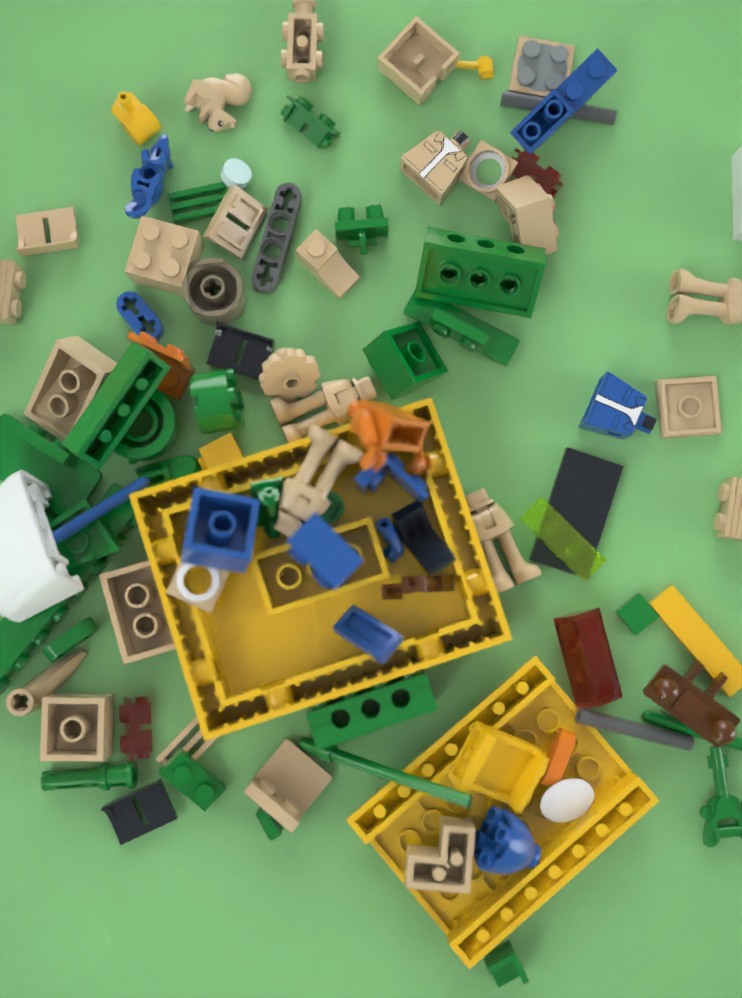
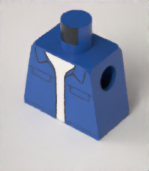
(616, 409)

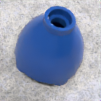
(504, 844)

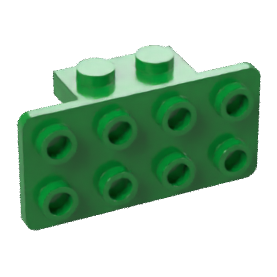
(51, 462)

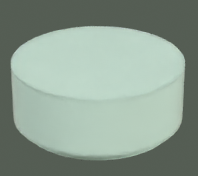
(236, 173)

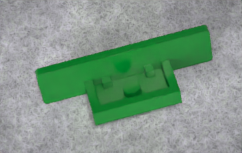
(464, 328)

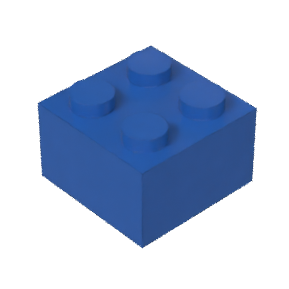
(220, 530)
(325, 551)

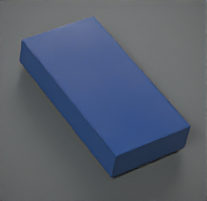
(368, 634)

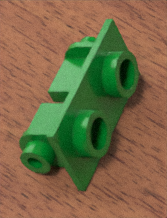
(300, 114)
(269, 494)

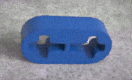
(145, 313)

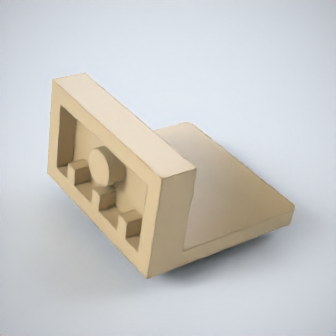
(288, 784)

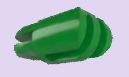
(169, 469)

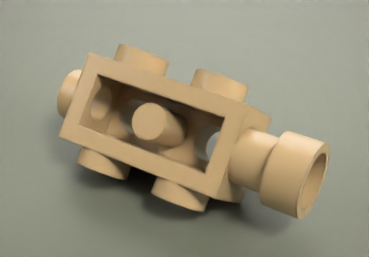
(302, 54)

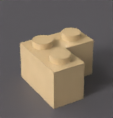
(528, 213)
(445, 866)

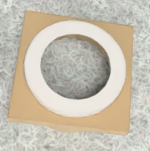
(483, 152)
(205, 601)

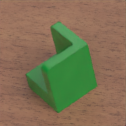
(505, 964)

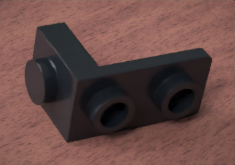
(421, 539)

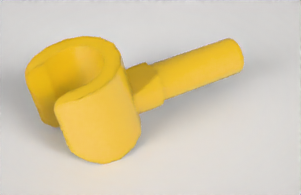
(483, 65)

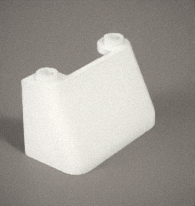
(30, 565)

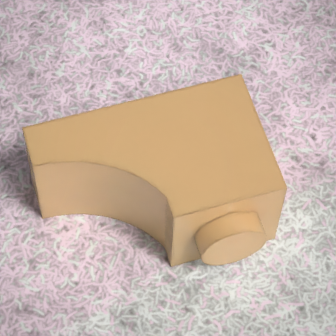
(326, 264)

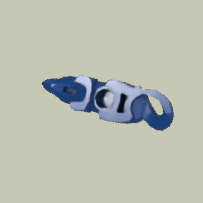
(148, 180)

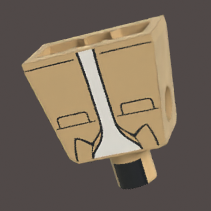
(436, 163)

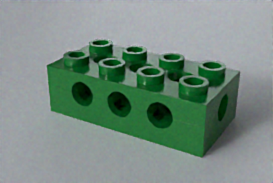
(507, 275)
(329, 730)

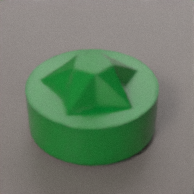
(335, 509)

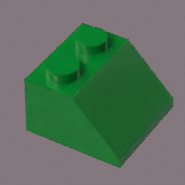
(404, 359)

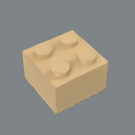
(163, 254)
(77, 727)

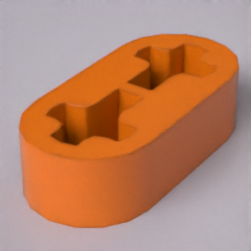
(558, 755)

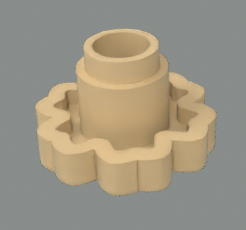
(289, 374)

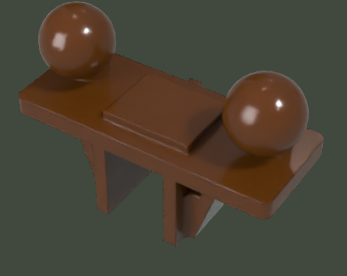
(692, 705)

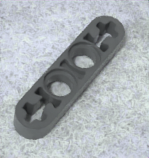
(275, 238)

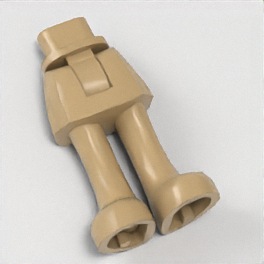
(681, 306)
(334, 394)
(298, 497)
(494, 523)

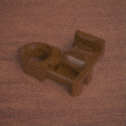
(417, 584)

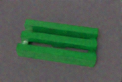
(192, 193)

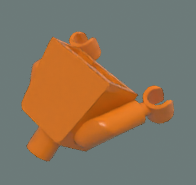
(391, 429)

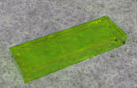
(562, 539)

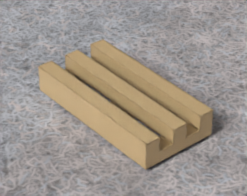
(162, 758)

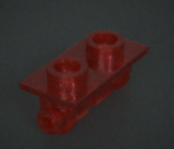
(528, 166)
(135, 740)

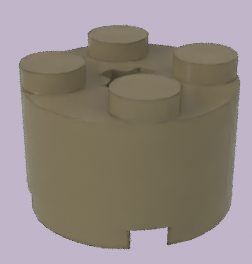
(199, 287)

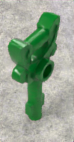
(720, 805)

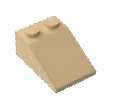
(68, 385)

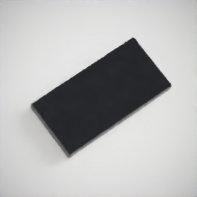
(583, 498)

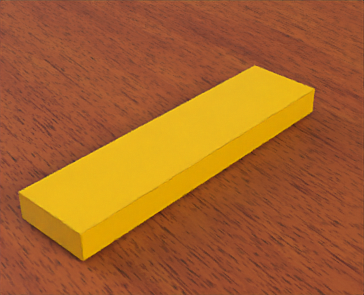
(698, 638)

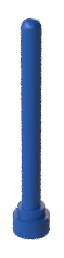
(100, 510)

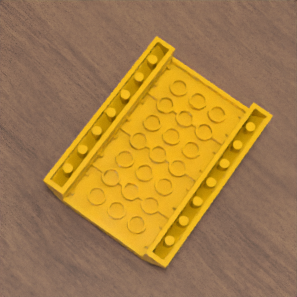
(533, 710)

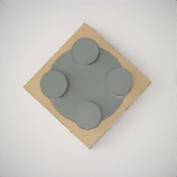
(540, 66)

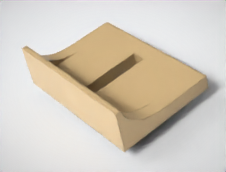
(226, 232)
(33, 235)

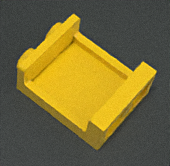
(498, 766)

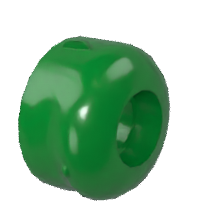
(160, 437)

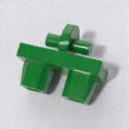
(361, 232)

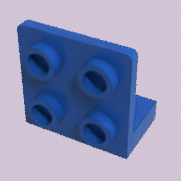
(393, 468)

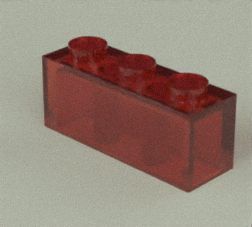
(588, 658)

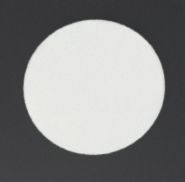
(567, 800)

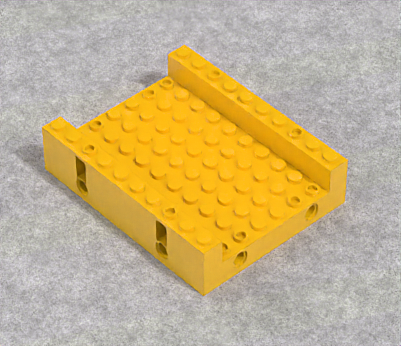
(272, 629)

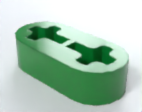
(70, 639)

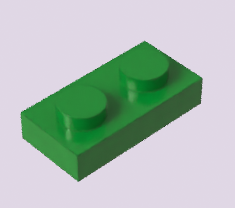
(192, 779)

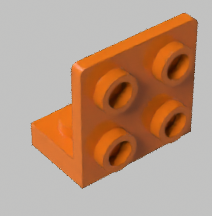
(181, 370)

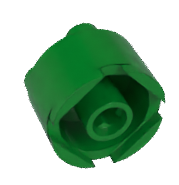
(217, 401)

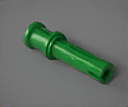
(103, 777)

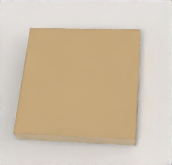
(688, 407)

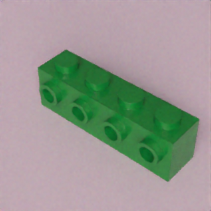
(116, 405)

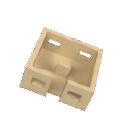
(417, 60)

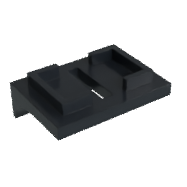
(227, 346)
(126, 817)

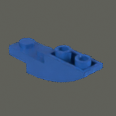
(563, 102)

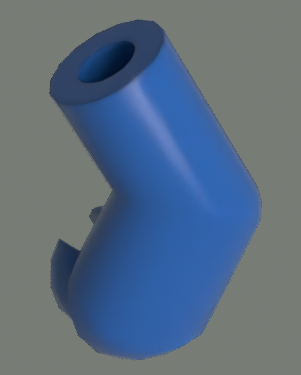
(391, 537)

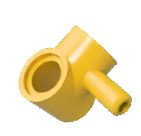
(135, 118)

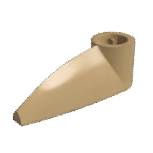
(44, 684)

